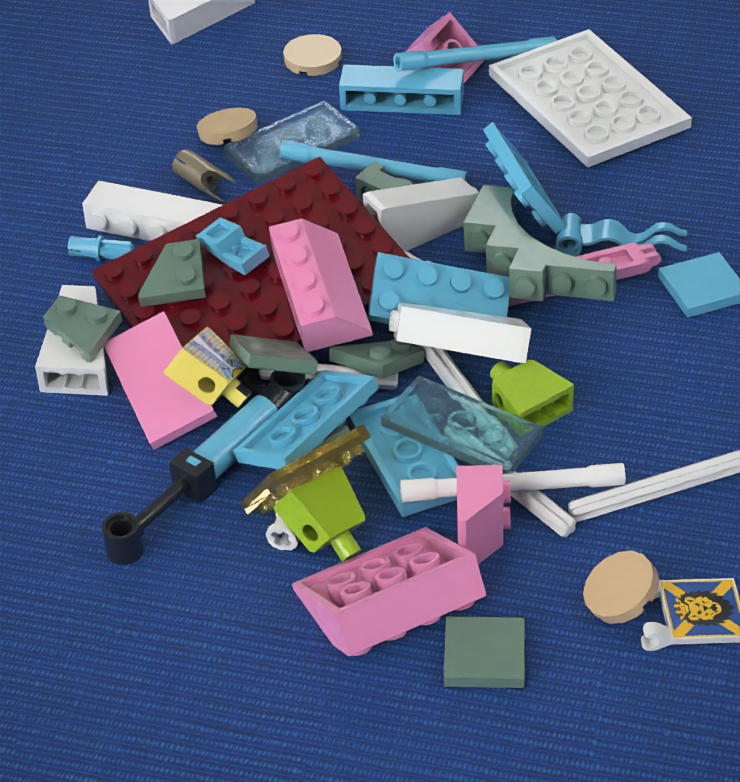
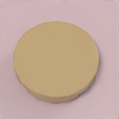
(312, 54)
(227, 124)
(621, 587)

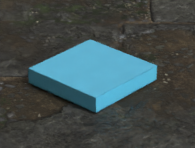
(702, 284)

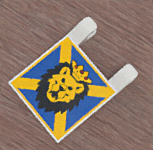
(695, 613)

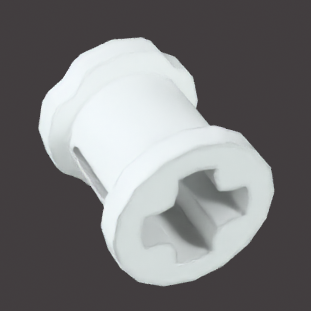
(287, 541)

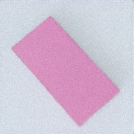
(159, 402)

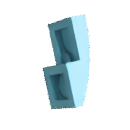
(231, 246)

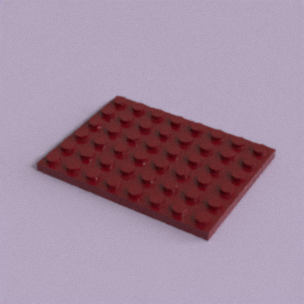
(255, 301)

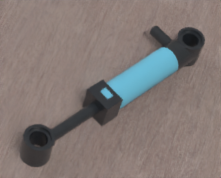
(196, 471)

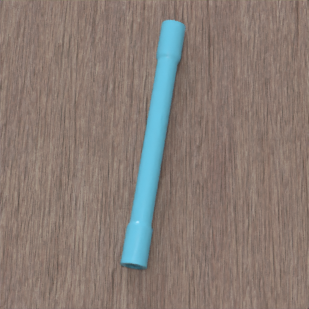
(420, 59)
(305, 153)

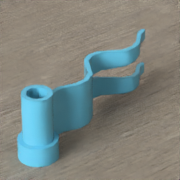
(578, 235)

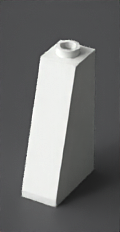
(186, 17)
(421, 210)
(461, 331)
(62, 367)

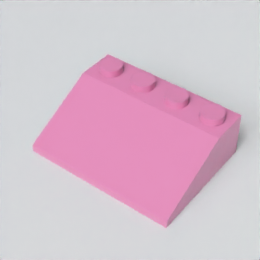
(391, 590)

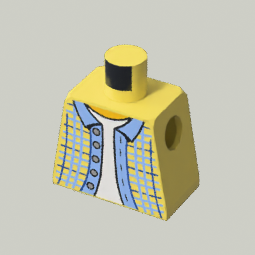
(209, 370)

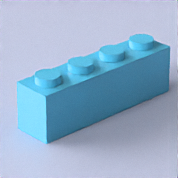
(401, 91)

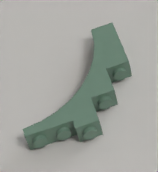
(529, 263)

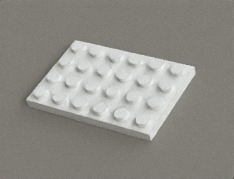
(589, 97)

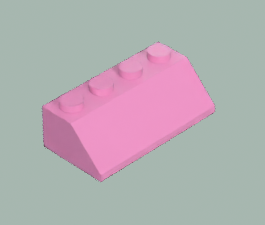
(318, 284)

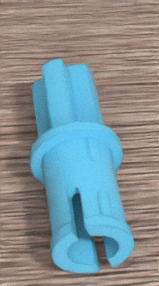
(98, 247)

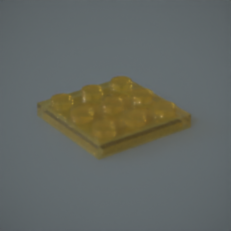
(306, 468)

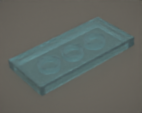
(317, 126)
(461, 425)

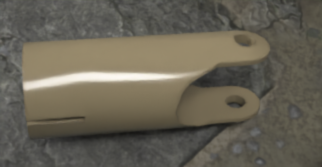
(199, 172)

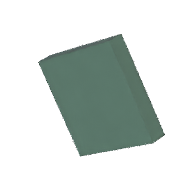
(273, 354)
(484, 652)

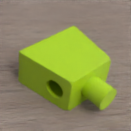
(531, 392)
(324, 514)

